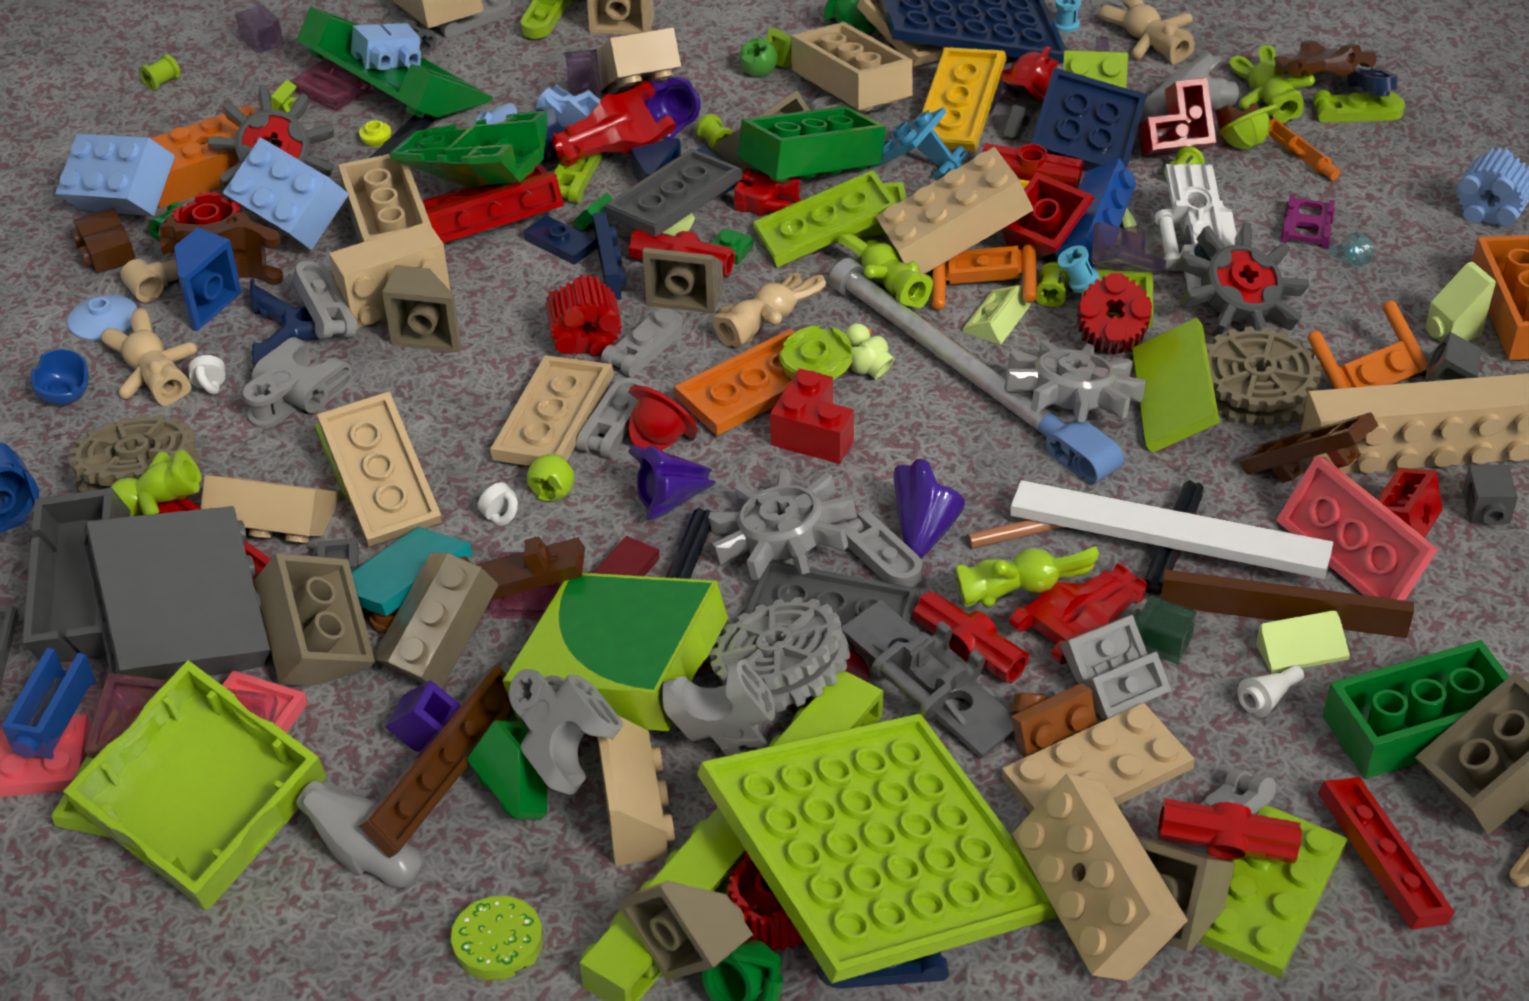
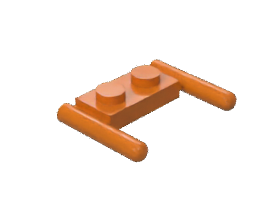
(987, 265)
(1381, 367)

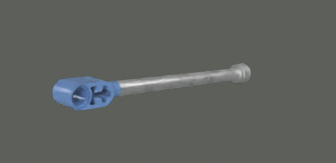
(1074, 444)

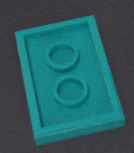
(388, 576)

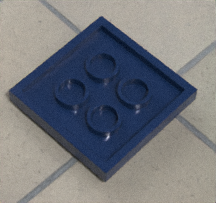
(1088, 119)

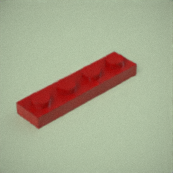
(1386, 853)

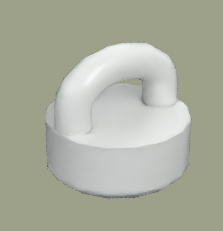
(207, 373)
(496, 501)

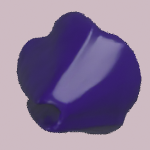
(676, 99)
(667, 480)
(924, 506)

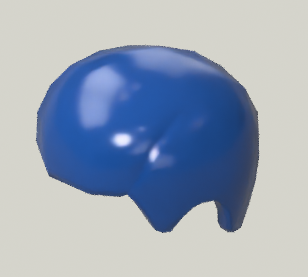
(60, 377)

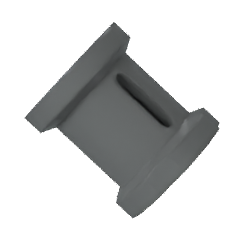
(427, 37)

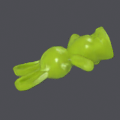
(1271, 87)
(885, 267)
(161, 482)
(1030, 569)

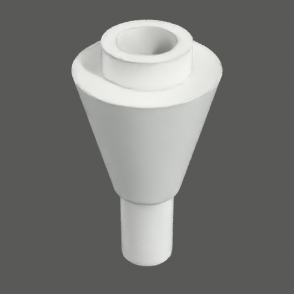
(1263, 692)

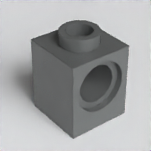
(1453, 360)
(1489, 494)

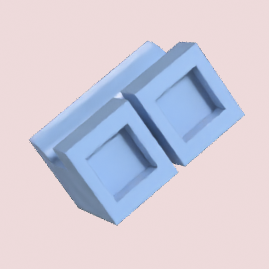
(386, 46)

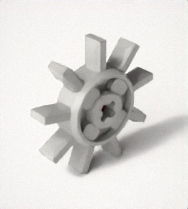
(1074, 380)
(782, 523)

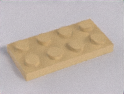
(552, 410)
(379, 468)
(1124, 752)

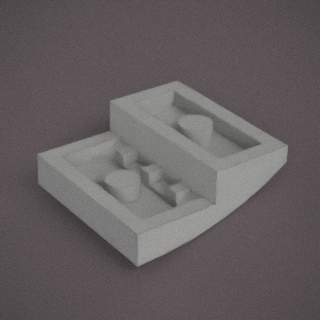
(1116, 666)

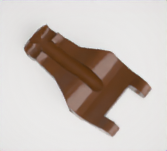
(1316, 58)
(246, 239)

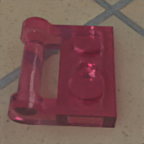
(331, 85)

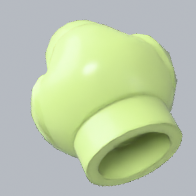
(869, 354)

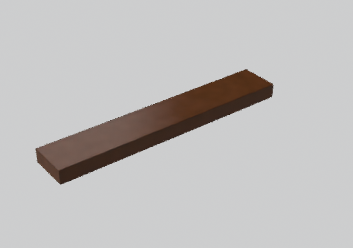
(1283, 602)
(437, 765)

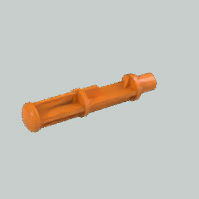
(1299, 147)

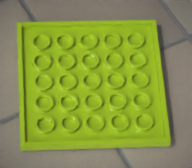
(876, 845)

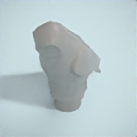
(1220, 90)
(337, 820)

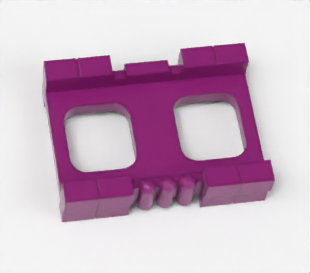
(1295, 218)

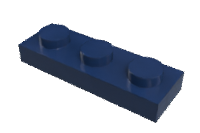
(609, 255)

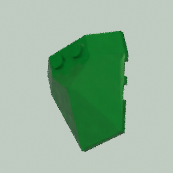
(478, 154)

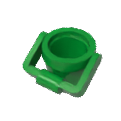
(745, 974)

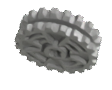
(789, 645)

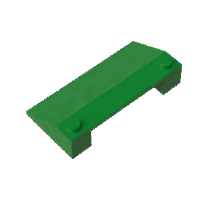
(421, 87)

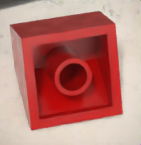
(1054, 215)

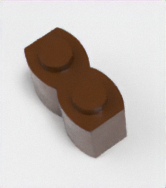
(102, 240)

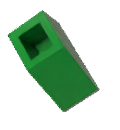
(508, 771)

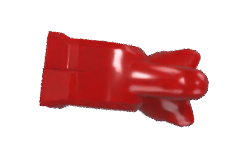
(761, 193)

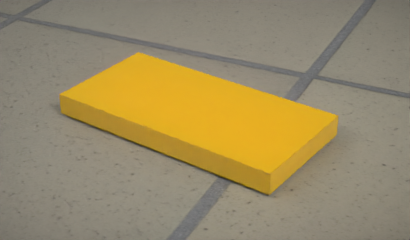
(965, 89)

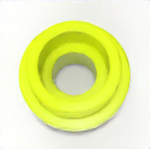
(375, 133)

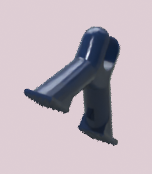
(294, 321)

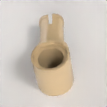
(148, 279)

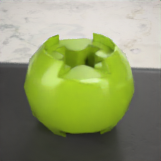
(550, 477)

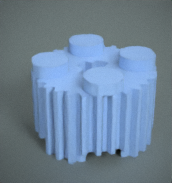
(1494, 188)

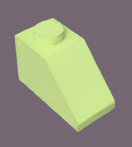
(1461, 305)

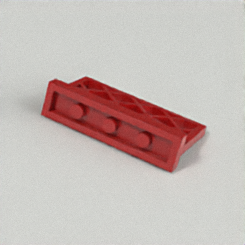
(493, 205)

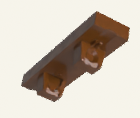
(1286, 454)
(535, 566)

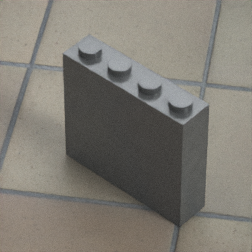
(175, 593)

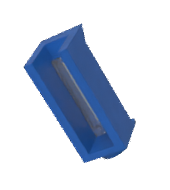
(47, 705)

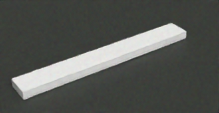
(1173, 529)

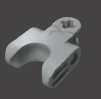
(288, 383)
(727, 714)
(558, 717)

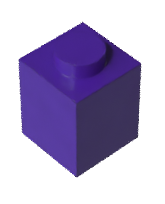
(421, 714)

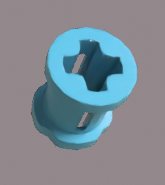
(1067, 15)
(1076, 264)

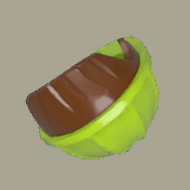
(1246, 127)

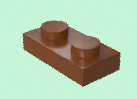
(1054, 719)

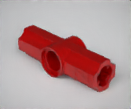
(1034, 158)
(681, 242)
(971, 633)
(1229, 831)

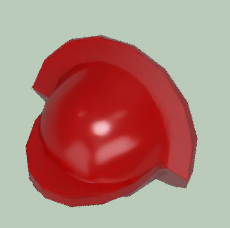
(1032, 71)
(658, 419)

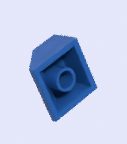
(206, 275)

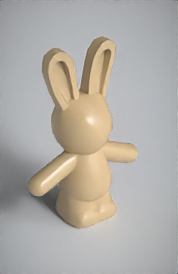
(1146, 25)
(772, 303)
(151, 362)

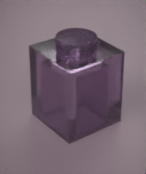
(259, 29)

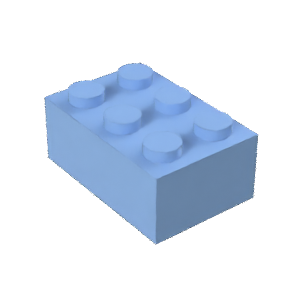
(115, 174)
(286, 193)

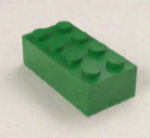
(811, 142)
(1402, 708)

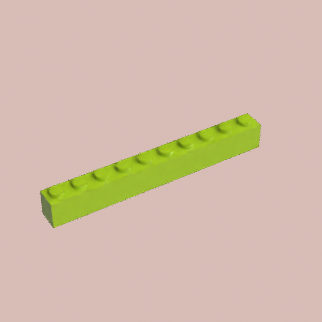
(619, 962)

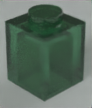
(1165, 628)

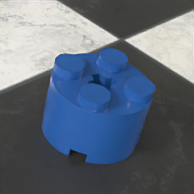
(17, 490)

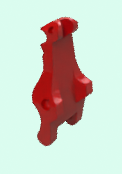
(613, 126)
(1079, 608)

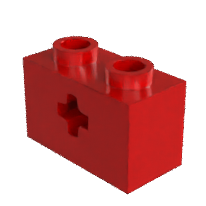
(1414, 498)

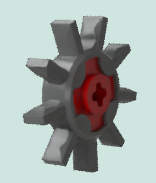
(274, 127)
(1241, 282)

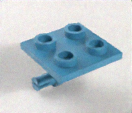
(922, 136)

